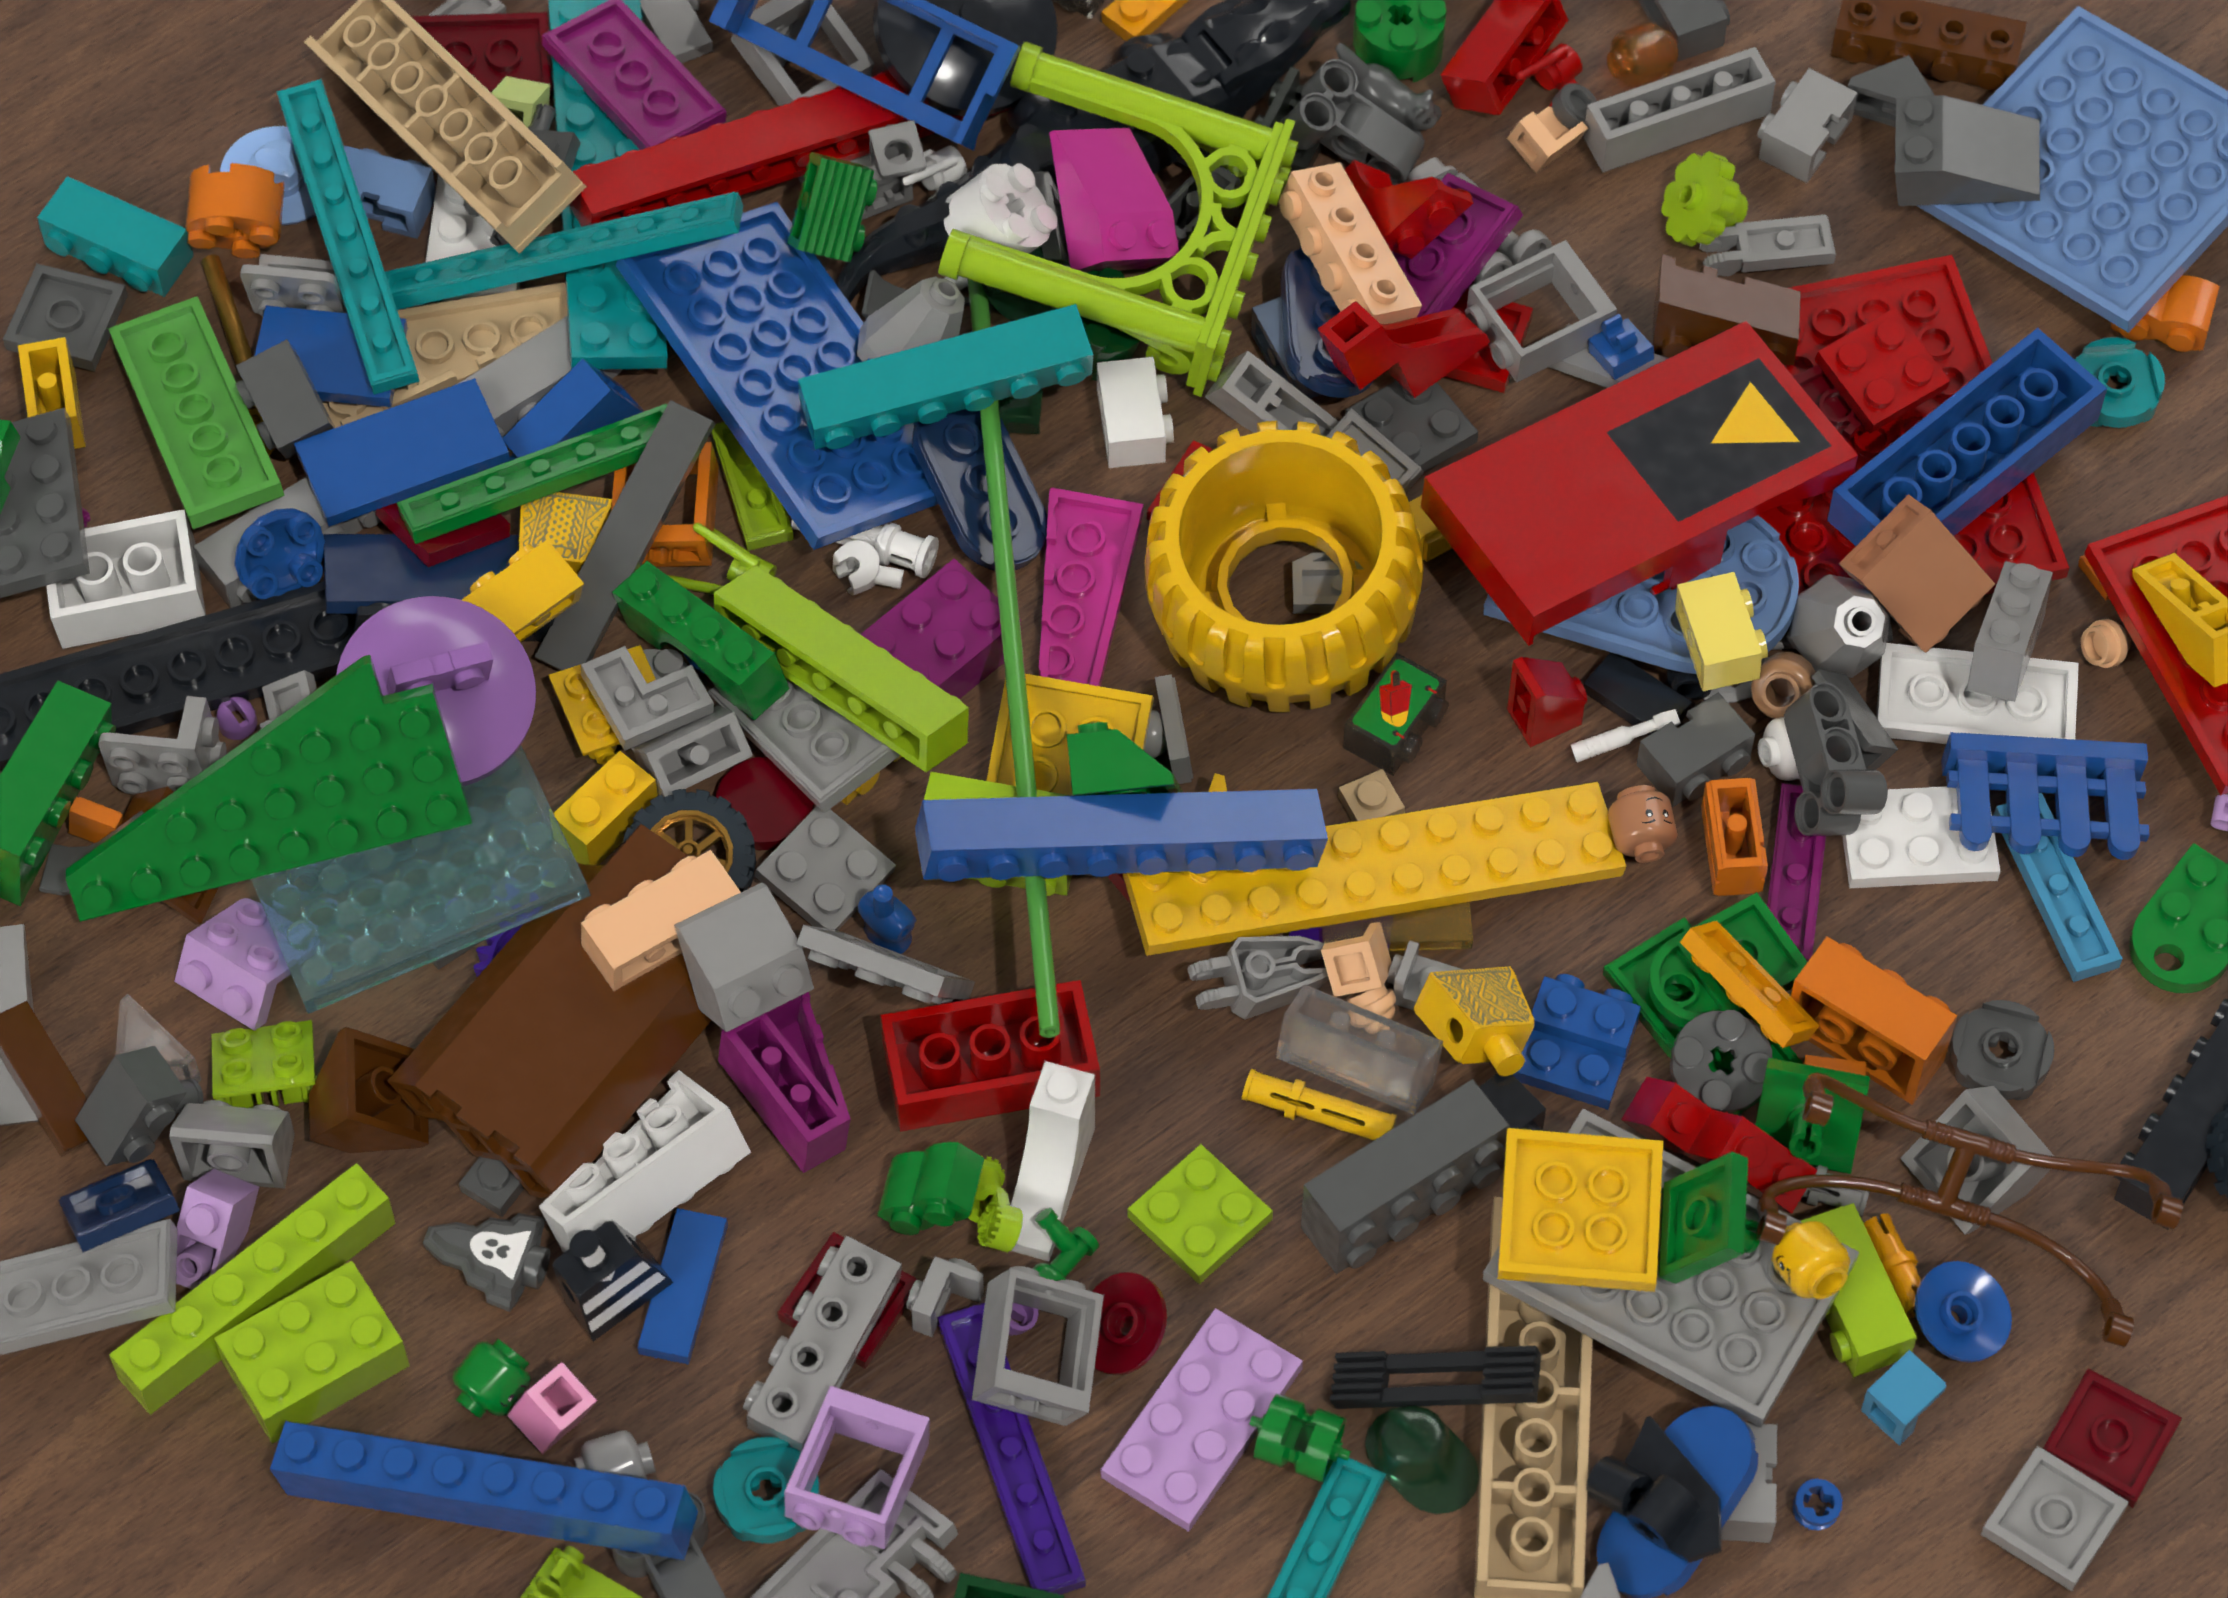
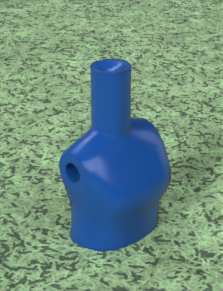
(886, 919)

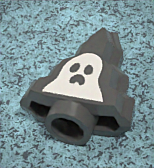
(494, 1256)

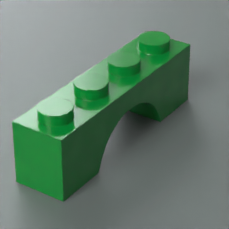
(730, 657)

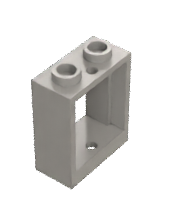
(781, 14)
(1573, 282)
(1024, 1393)

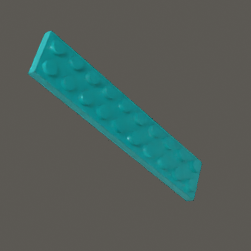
(604, 314)

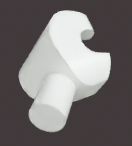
(863, 566)

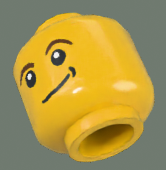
(1811, 1260)

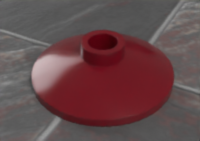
(1126, 1301)

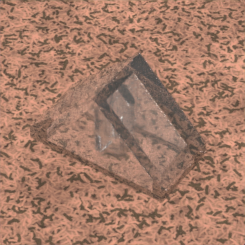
(141, 1030)

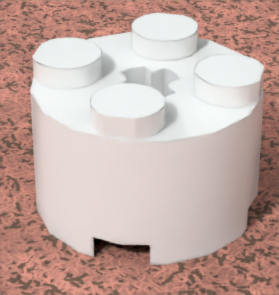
(1002, 208)

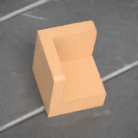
(1544, 138)
(1357, 962)

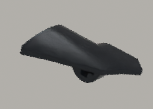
(1660, 1495)

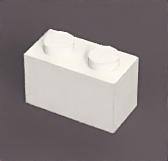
(1132, 412)

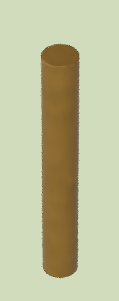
(227, 309)

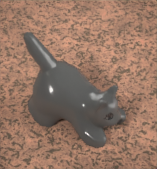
(1384, 90)

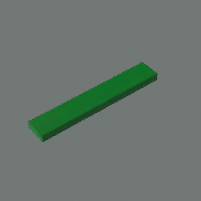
(528, 477)

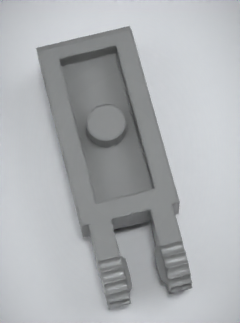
(1772, 245)

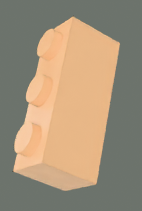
(640, 928)

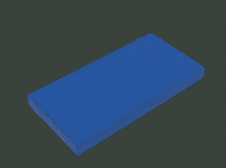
(401, 452)

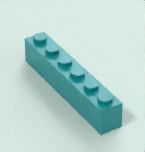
(946, 377)

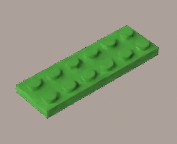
(196, 412)

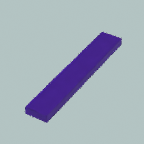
(1014, 1468)

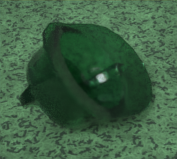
(1422, 1459)

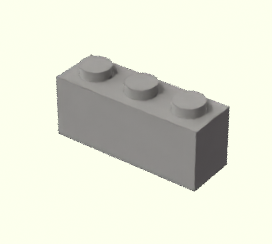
(2009, 631)

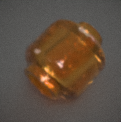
(1642, 55)

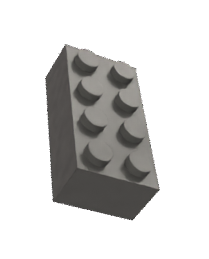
(1404, 1177)

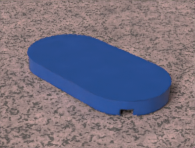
(1726, 1457)

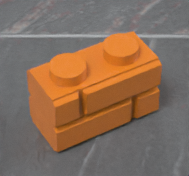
(1734, 836)

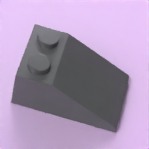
(1964, 153)

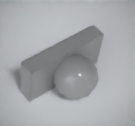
(1167, 730)

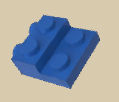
(1578, 1040)

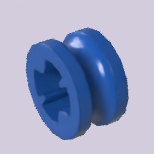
(1827, 1493)

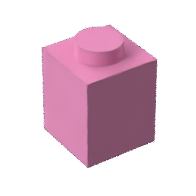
(552, 1408)

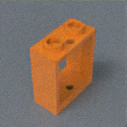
(680, 543)

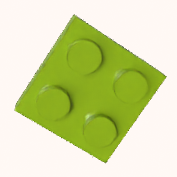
(1200, 1214)

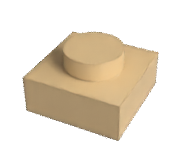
(1370, 797)

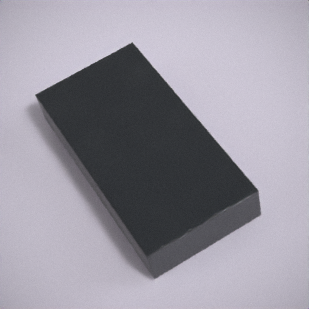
(1632, 691)

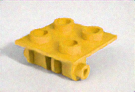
(584, 714)

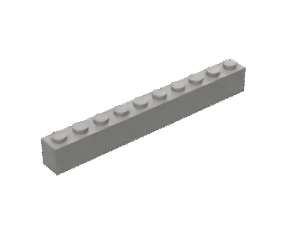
(510, 389)

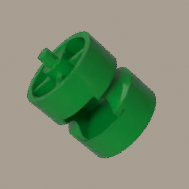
(1302, 1438)

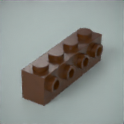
(1937, 37)

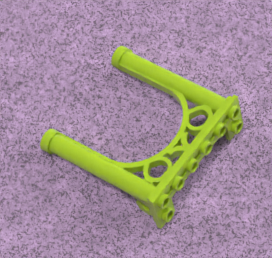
(1172, 329)

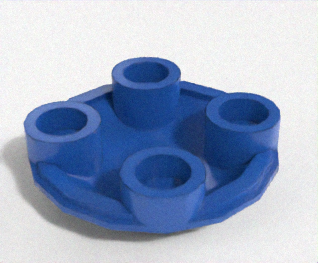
(280, 553)

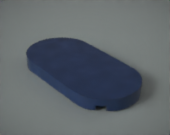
(1304, 310)
(956, 471)

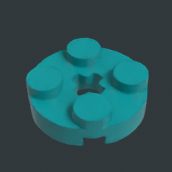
(2143, 376)
(741, 1474)

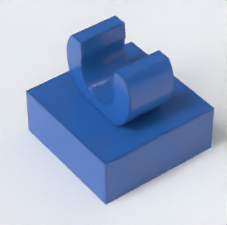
(1620, 347)

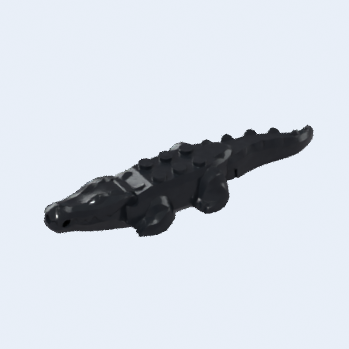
(1219, 61)

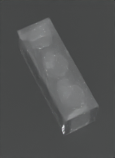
(1359, 1049)

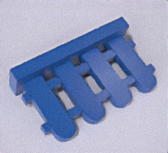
(2053, 766)

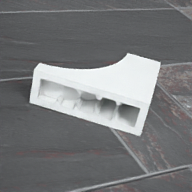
(1053, 1152)

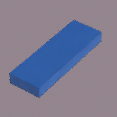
(691, 1265)

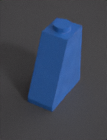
(574, 406)

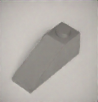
(1257, 394)

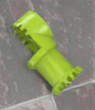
(996, 1219)

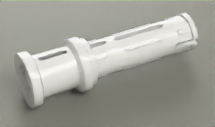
(899, 547)

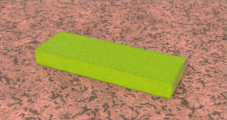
(757, 508)

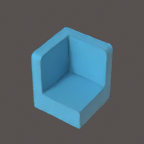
(1902, 1396)

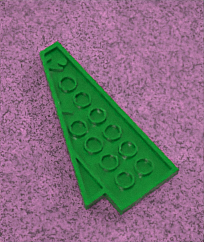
(305, 789)

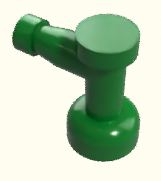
(1072, 1246)

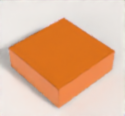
(92, 820)

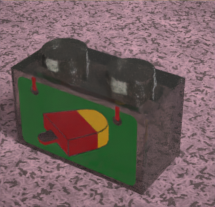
(1396, 714)

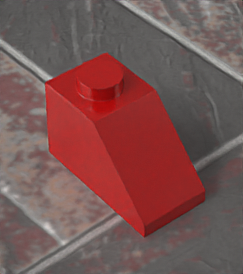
(1544, 699)

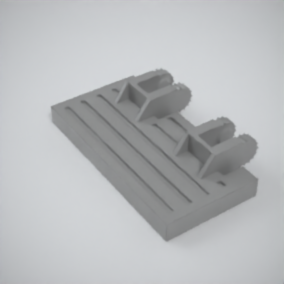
(838, 1569)

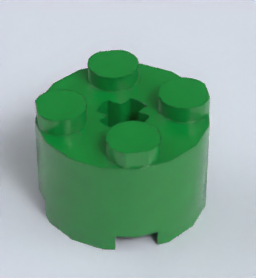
(1401, 35)

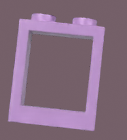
(870, 1423)

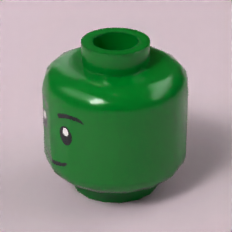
(491, 1378)

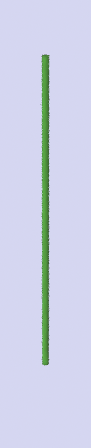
(1015, 679)

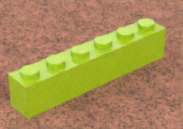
(847, 669)
(285, 1259)

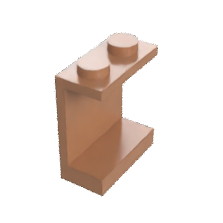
(1918, 573)

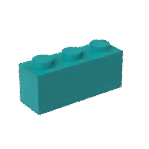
(115, 237)

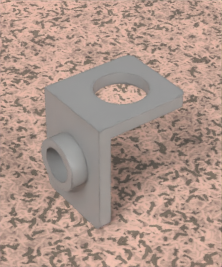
(892, 142)

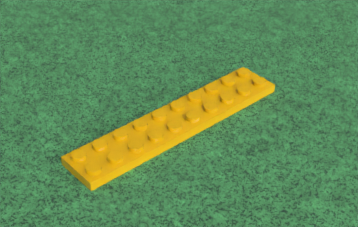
(1389, 869)

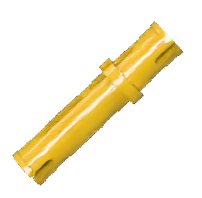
(1262, 1089)

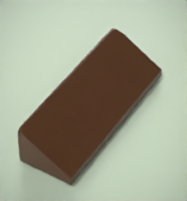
(42, 1077)

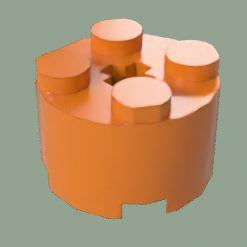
(234, 209)

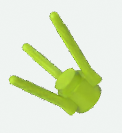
(742, 561)

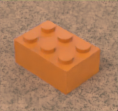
(1874, 1018)

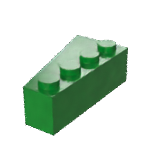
(44, 781)

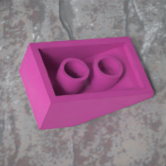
(1111, 201)

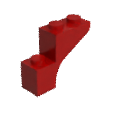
(1408, 212)
(1411, 350)
(1695, 1130)

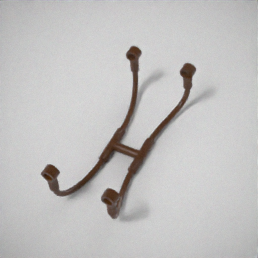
(1817, 1110)

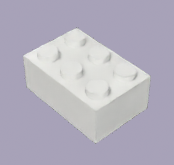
(137, 581)

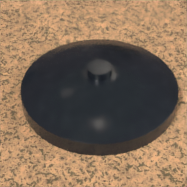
(907, 41)

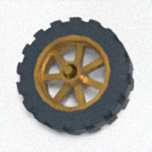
(709, 812)

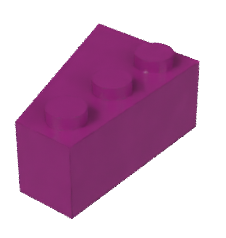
(789, 1080)

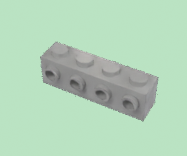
(1679, 109)
(824, 1342)

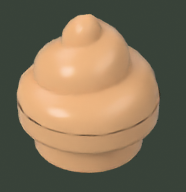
(2105, 643)
(1377, 1001)

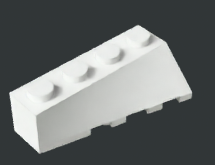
(652, 1166)

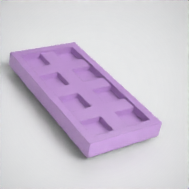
(1200, 1419)

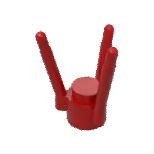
(1554, 68)

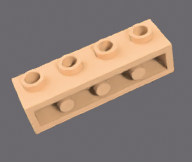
(1346, 244)

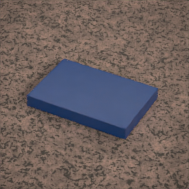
(326, 350)

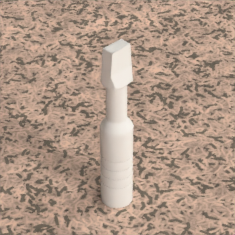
(1620, 736)

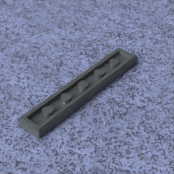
(627, 535)

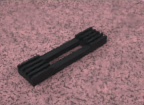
(1508, 1371)

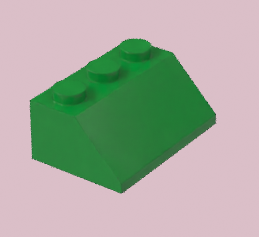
(1112, 764)

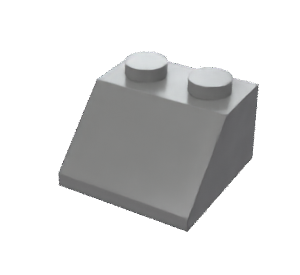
(743, 958)
(235, 1140)
(1987, 1180)

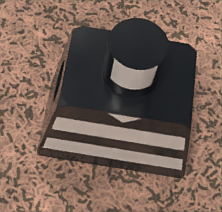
(607, 1277)

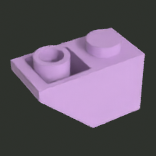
(212, 1225)

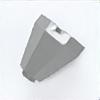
(915, 318)
(1839, 626)

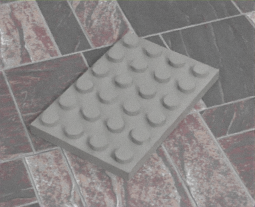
(1718, 1333)

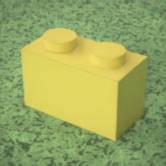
(1720, 631)

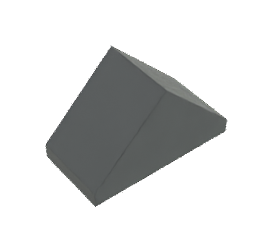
(1881, 86)

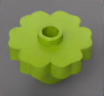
(1703, 200)

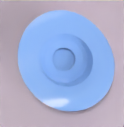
(274, 151)

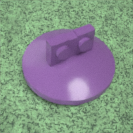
(474, 666)

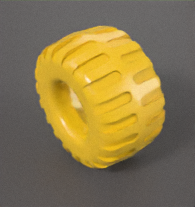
(1268, 492)

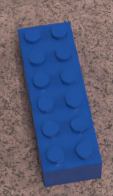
(1976, 441)

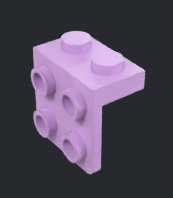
(234, 963)

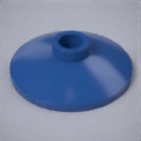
(1975, 1299)

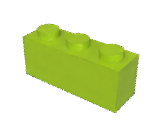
(1866, 1314)

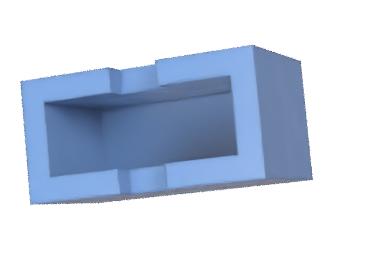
(393, 190)

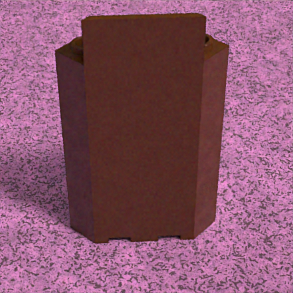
(541, 1048)

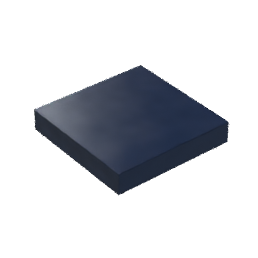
(118, 1205)

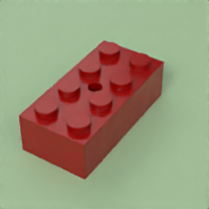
(981, 1054)

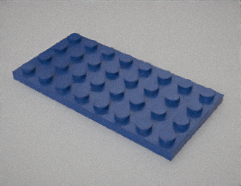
(749, 325)

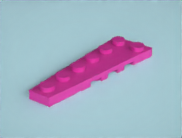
(1084, 581)

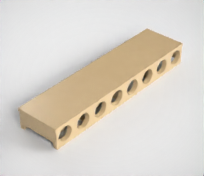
(449, 119)
(1534, 1458)

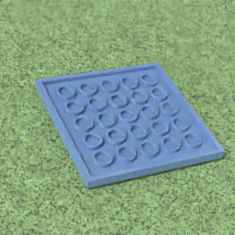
(2124, 170)

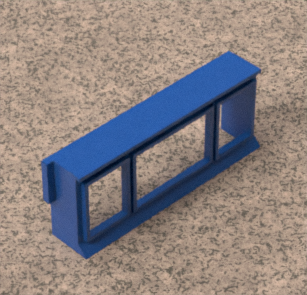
(735, 18)

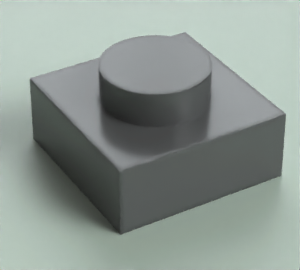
(491, 1185)

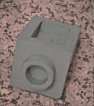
(1410, 973)

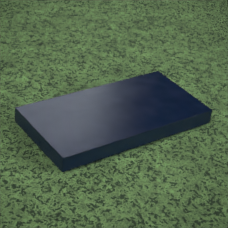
(384, 570)

